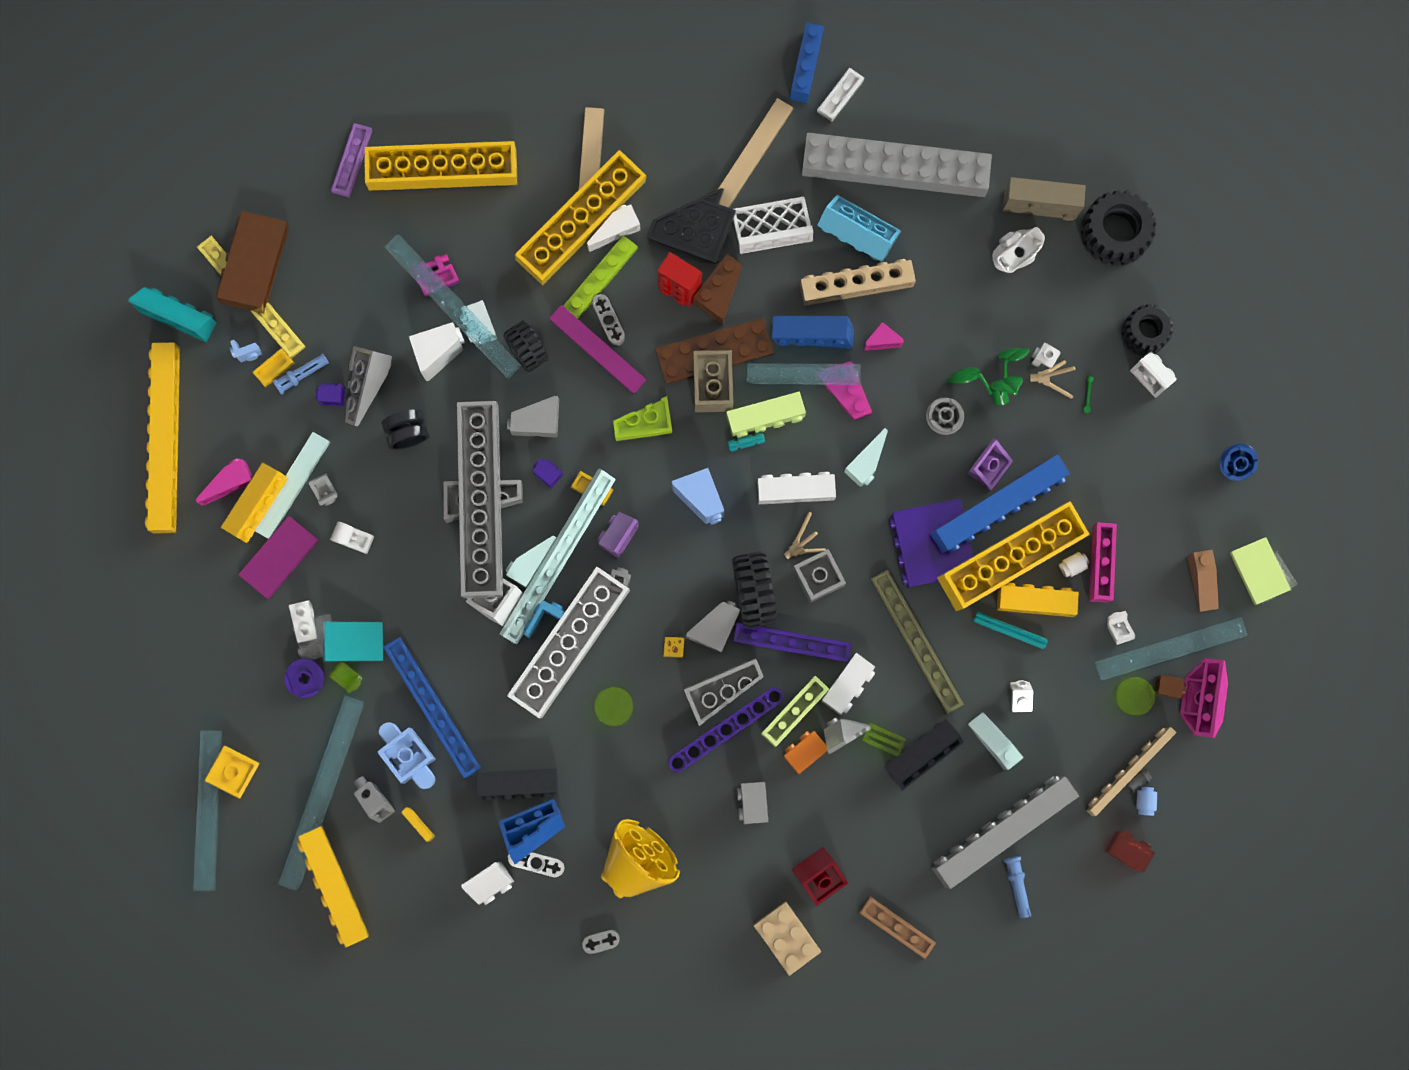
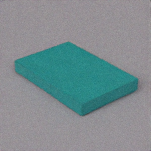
(352, 641)

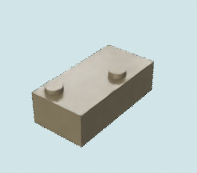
(1044, 198)

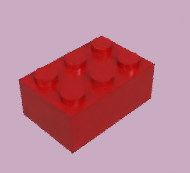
(679, 279)

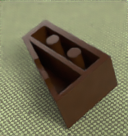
(718, 290)

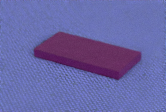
(278, 557)

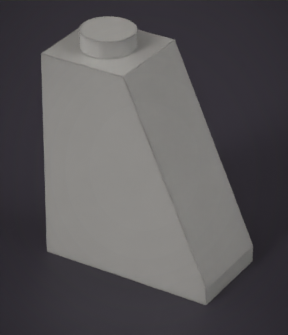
(536, 419)
(715, 627)

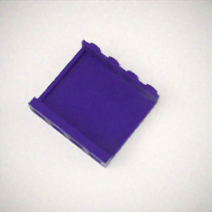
(917, 550)

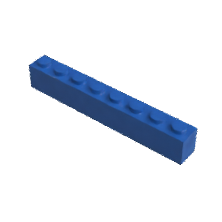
(999, 504)

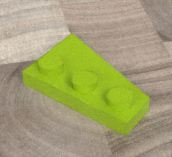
(647, 422)

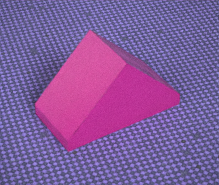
(883, 339)

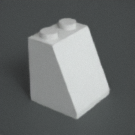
(436, 348)

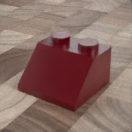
(819, 876)

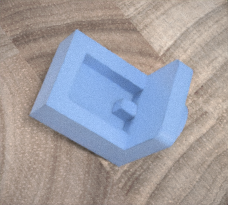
(245, 353)

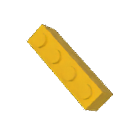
(254, 502)
(1037, 600)

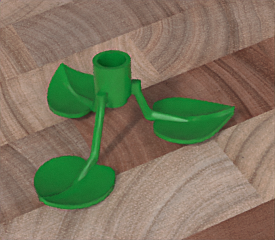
(999, 388)

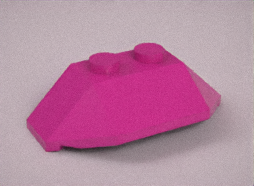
(1205, 697)

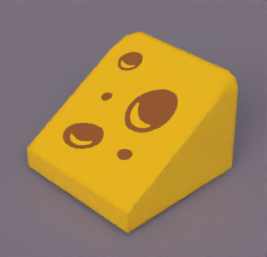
(674, 647)

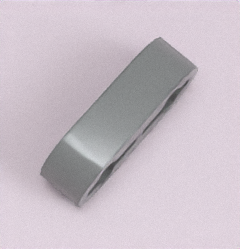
(599, 937)

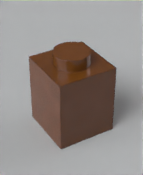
(1169, 687)

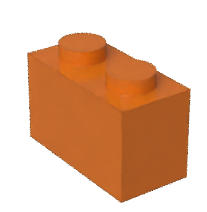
(805, 752)

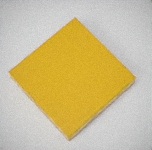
(231, 772)

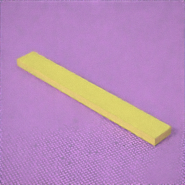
(270, 319)

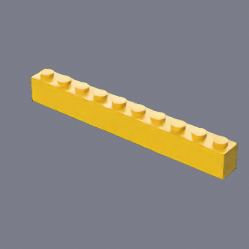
(163, 438)

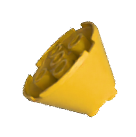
(638, 861)

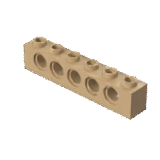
(868, 286)

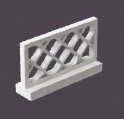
(777, 238)

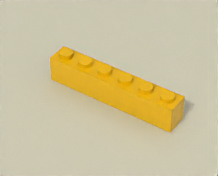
(333, 887)

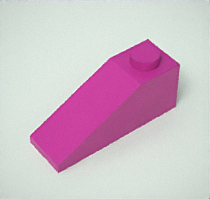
(228, 480)

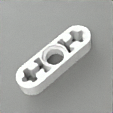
(520, 864)

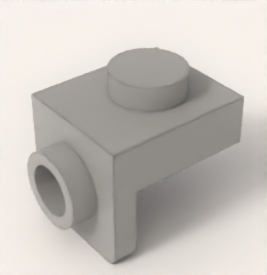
(323, 490)

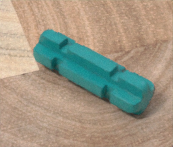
(746, 441)

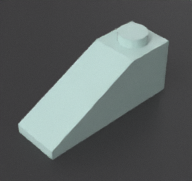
(865, 464)
(526, 565)
(995, 742)

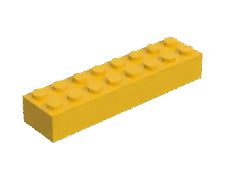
(441, 165)
(580, 217)
(1013, 556)

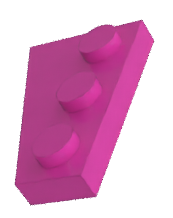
(851, 398)

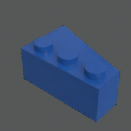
(531, 829)

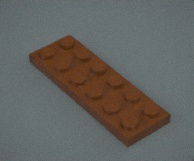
(746, 340)

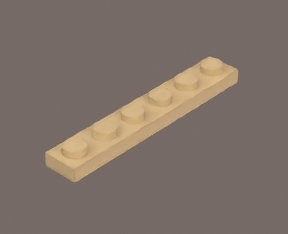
(1135, 765)

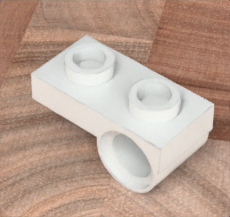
(352, 537)
(303, 621)

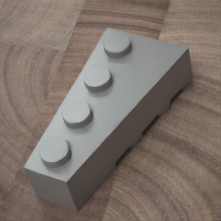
(510, 495)
(718, 690)

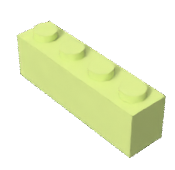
(766, 414)
(795, 711)

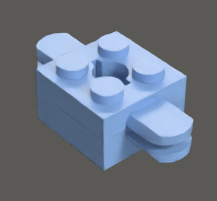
(406, 755)

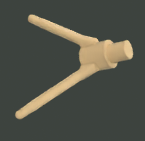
(1044, 377)
(797, 547)

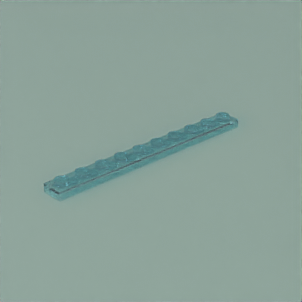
(453, 306)
(322, 788)

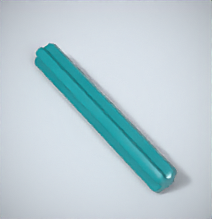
(1010, 630)

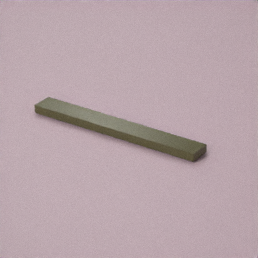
(917, 642)

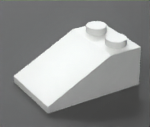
(488, 883)

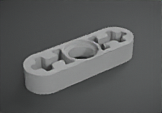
(607, 305)

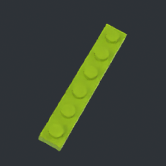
(600, 276)

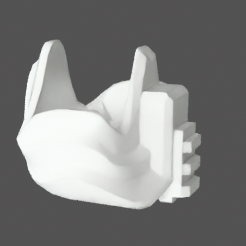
(1029, 240)

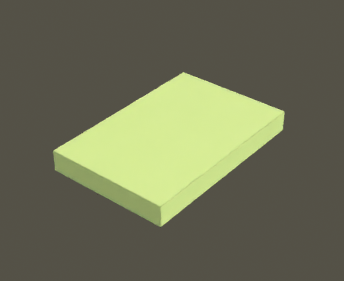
(1260, 571)

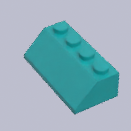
(174, 314)

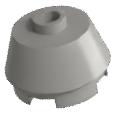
(945, 416)

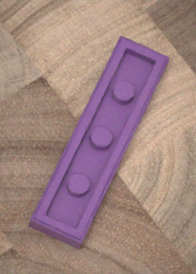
(351, 160)

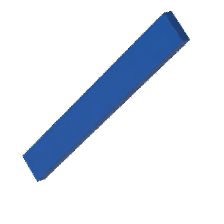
(432, 707)

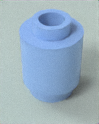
(1146, 801)

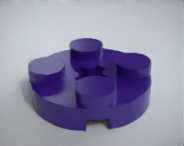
(294, 673)

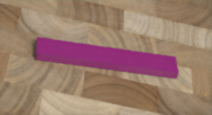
(597, 349)

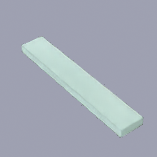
(297, 475)

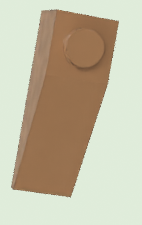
(1204, 579)

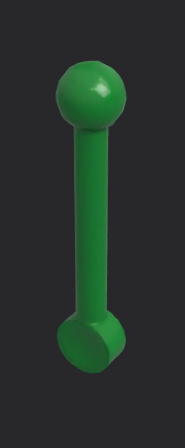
(1087, 409)

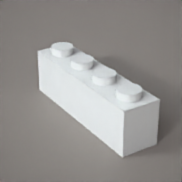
(796, 488)

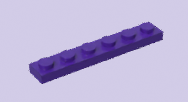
(793, 643)

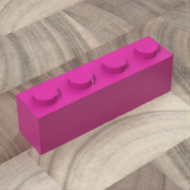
(1102, 562)

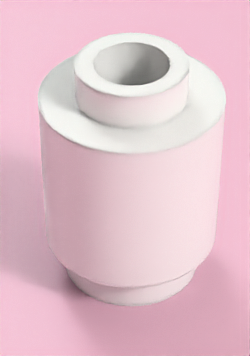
(1074, 564)

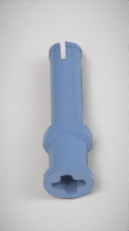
(294, 381)
(1016, 877)

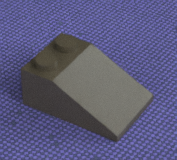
(713, 381)

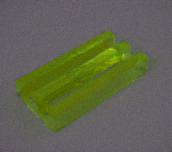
(899, 746)

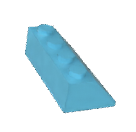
(858, 228)

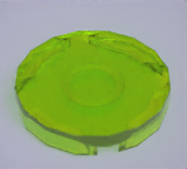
(1135, 696)
(613, 706)

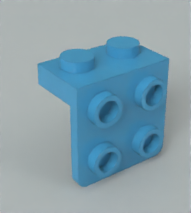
(540, 610)

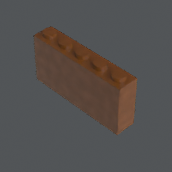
(252, 262)

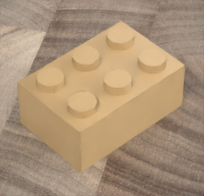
(787, 938)

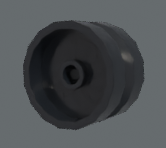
(405, 429)

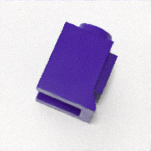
(330, 394)
(547, 472)

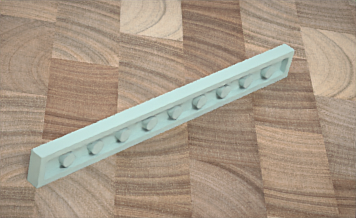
(558, 555)

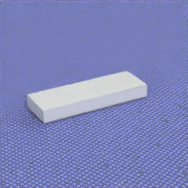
(840, 94)

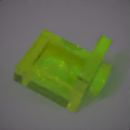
(346, 677)

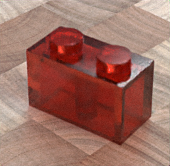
(1130, 851)

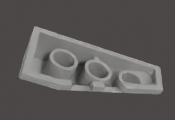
(368, 375)
(842, 732)

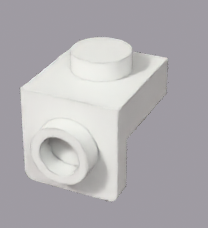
(1046, 355)
(1120, 628)
(1021, 696)

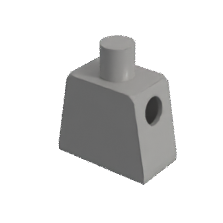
(372, 800)

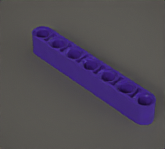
(732, 722)

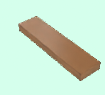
(897, 927)

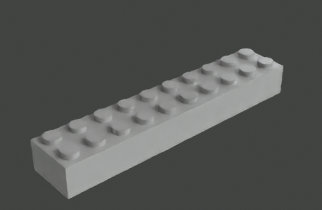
(896, 165)
(479, 499)

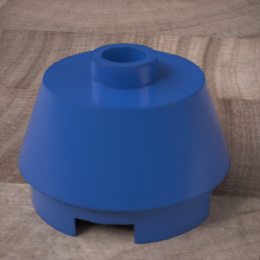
(1238, 462)

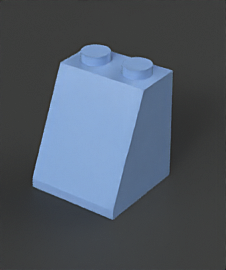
(700, 496)

